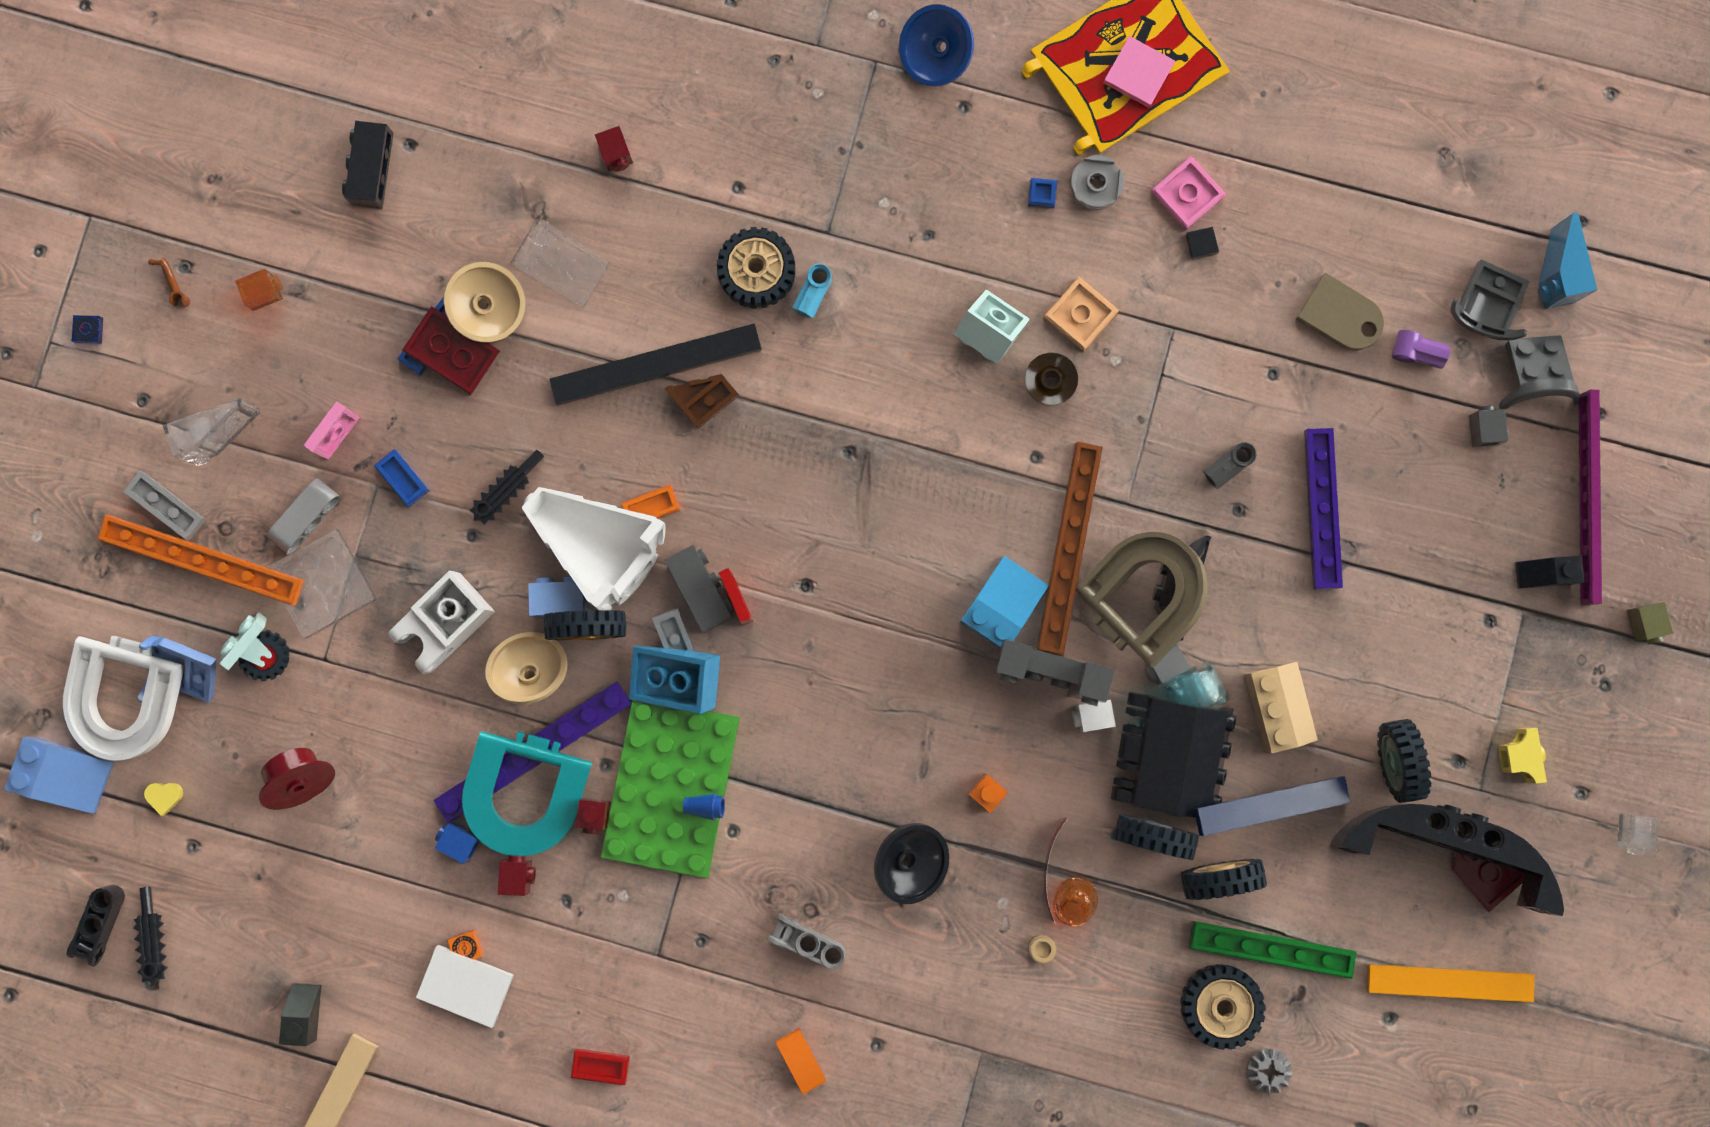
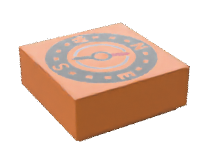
(466, 945)

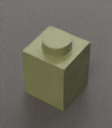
(1650, 622)

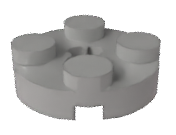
(1085, 193)

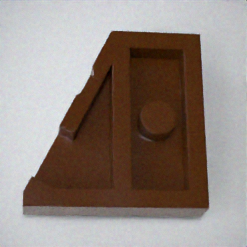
(703, 398)

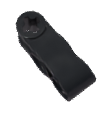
(89, 942)

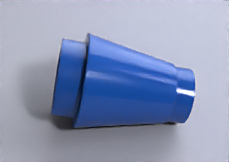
(705, 806)

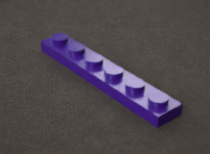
(1323, 508)

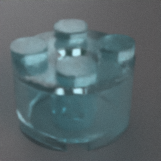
(1197, 687)

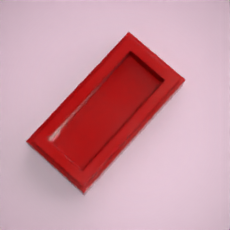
(600, 1066)

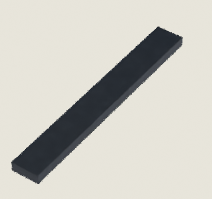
(655, 364)

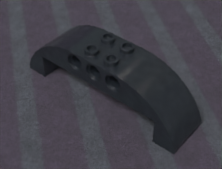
(1501, 846)

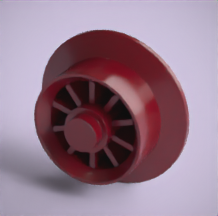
(294, 779)

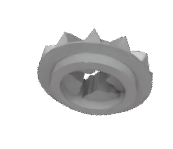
(1261, 1061)

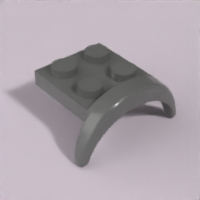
(1491, 302)
(1539, 370)

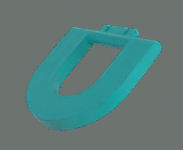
(480, 784)

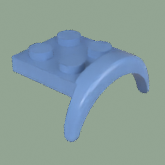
(199, 668)

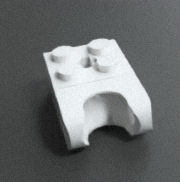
(436, 626)

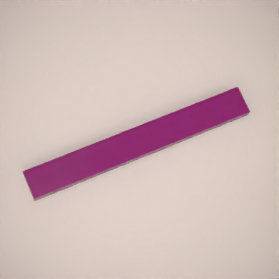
(1590, 497)

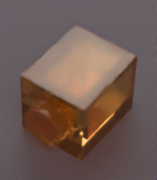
(259, 289)

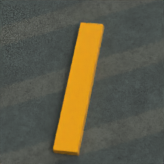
(1450, 982)

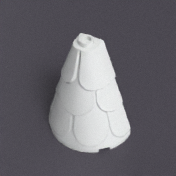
(596, 543)

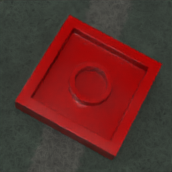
(736, 596)

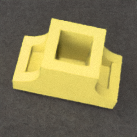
(1524, 756)

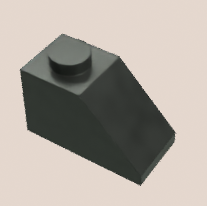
(300, 1015)

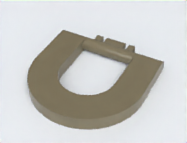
(1176, 618)

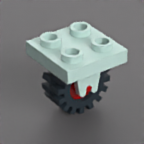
(258, 651)

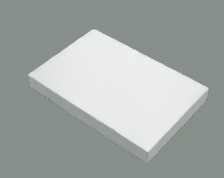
(465, 986)

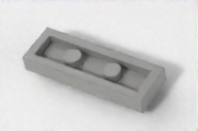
(164, 505)

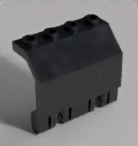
(1176, 756)

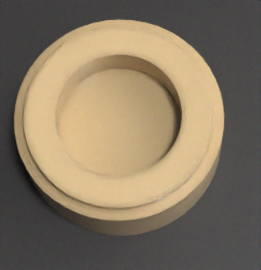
(1042, 949)

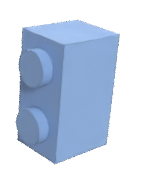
(555, 597)

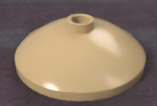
(494, 286)
(523, 657)

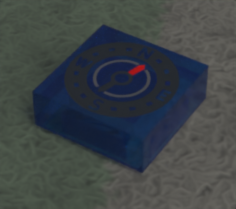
(87, 329)

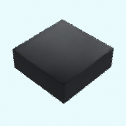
(1202, 243)

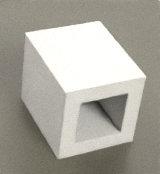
(1093, 717)

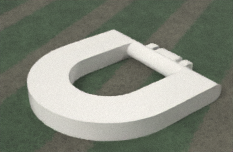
(82, 691)

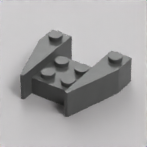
(1083, 680)

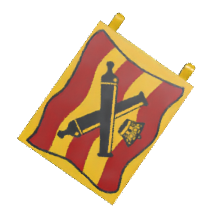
(1086, 50)

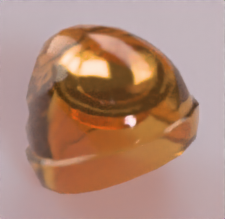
(1075, 901)

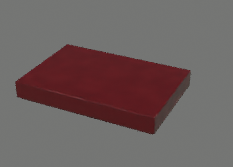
(449, 353)

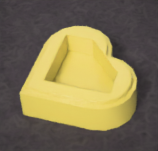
(163, 796)

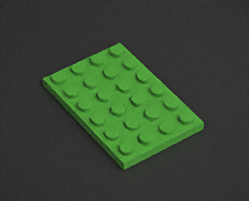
(662, 762)

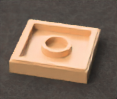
(1081, 314)

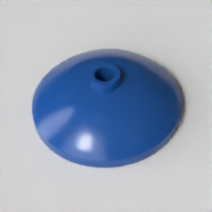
(922, 41)

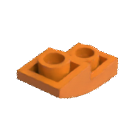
(800, 1061)

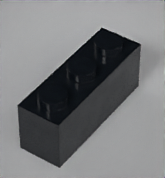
(368, 164)

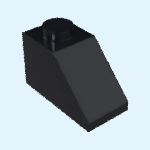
(1549, 572)

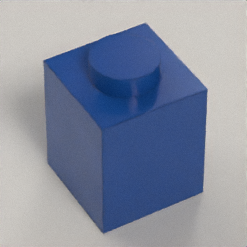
(456, 842)

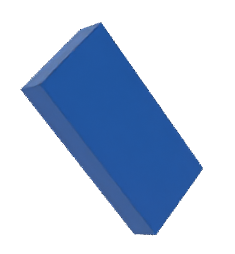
(401, 478)

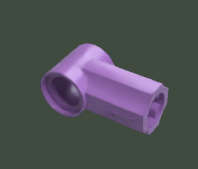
(1413, 348)

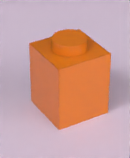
(987, 793)

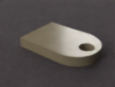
(1339, 314)

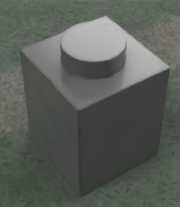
(1488, 426)

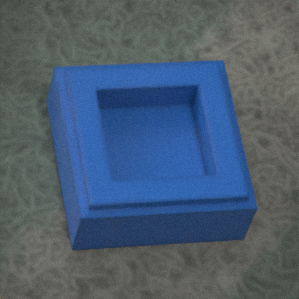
(1042, 193)

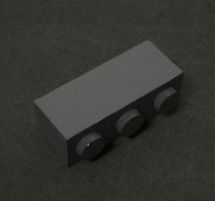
(700, 588)

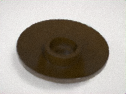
(1054, 366)

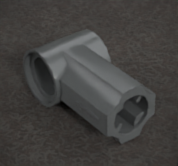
(1228, 465)

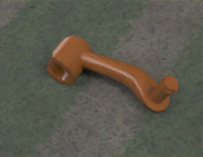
(167, 271)

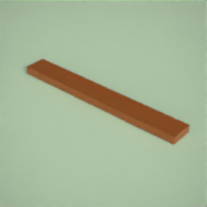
(1069, 548)

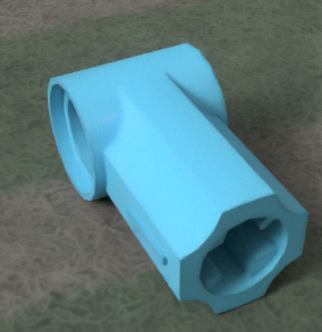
(812, 293)

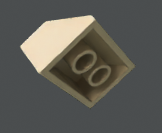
(1281, 708)

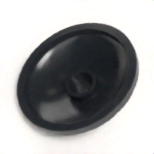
(920, 871)

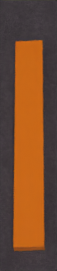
(201, 559)

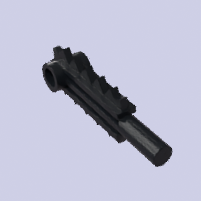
(506, 487)
(149, 940)

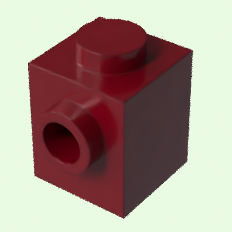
(593, 815)
(515, 876)

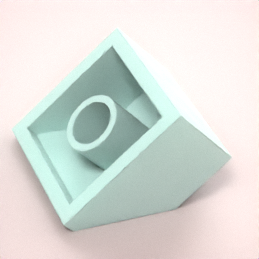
(991, 326)

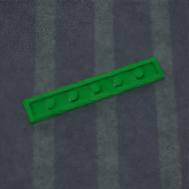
(1272, 949)

